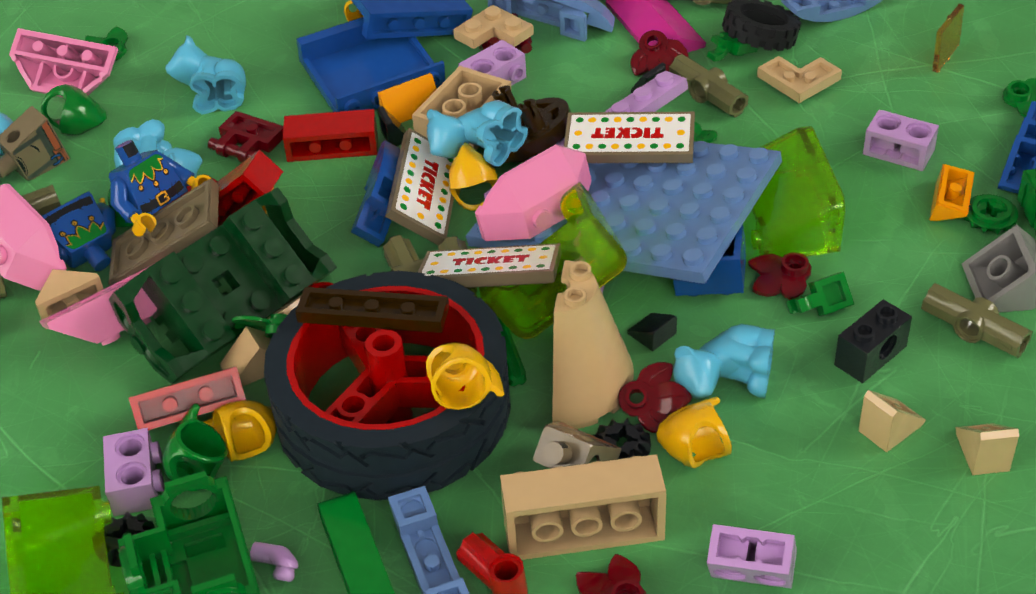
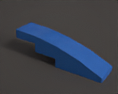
(1022, 153)

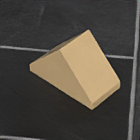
(65, 289)
(248, 355)
(887, 420)
(988, 447)

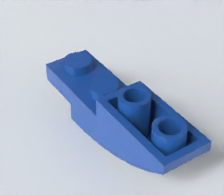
(371, 219)

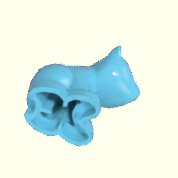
(216, 80)
(492, 127)
(149, 138)
(736, 354)

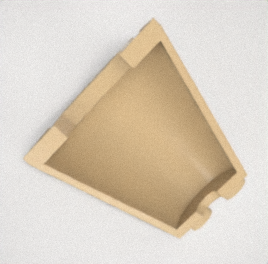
(587, 351)

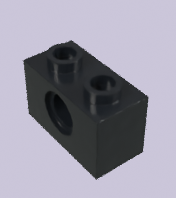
(872, 340)

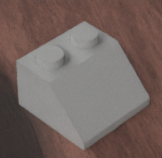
(1005, 271)

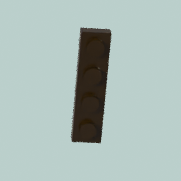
(372, 309)

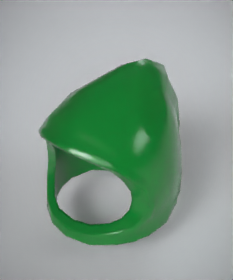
(79, 111)
(193, 448)

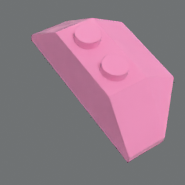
(58, 60)
(530, 195)
(26, 242)
(94, 316)

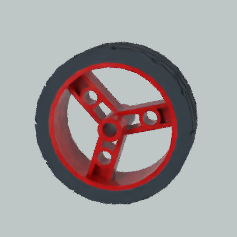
(369, 432)

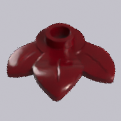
(649, 56)
(781, 274)
(659, 395)
(622, 578)

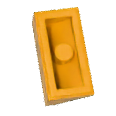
(407, 97)
(952, 193)

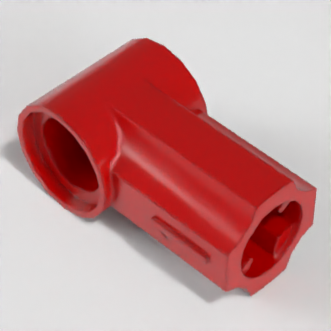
(490, 564)

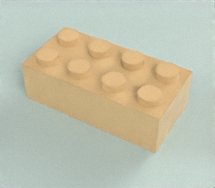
(584, 507)

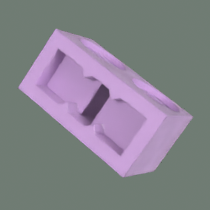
(499, 61)
(900, 140)
(131, 471)
(752, 556)

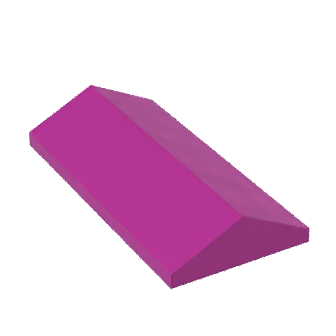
(658, 15)

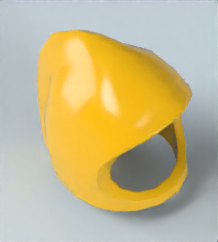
(469, 170)
(458, 365)
(245, 428)
(695, 430)

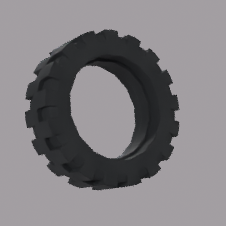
(761, 24)

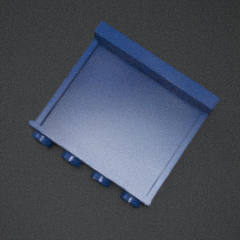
(411, 17)
(355, 69)

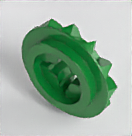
(1002, 210)

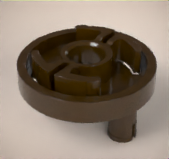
(543, 118)

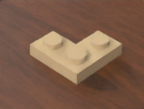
(493, 23)
(799, 82)

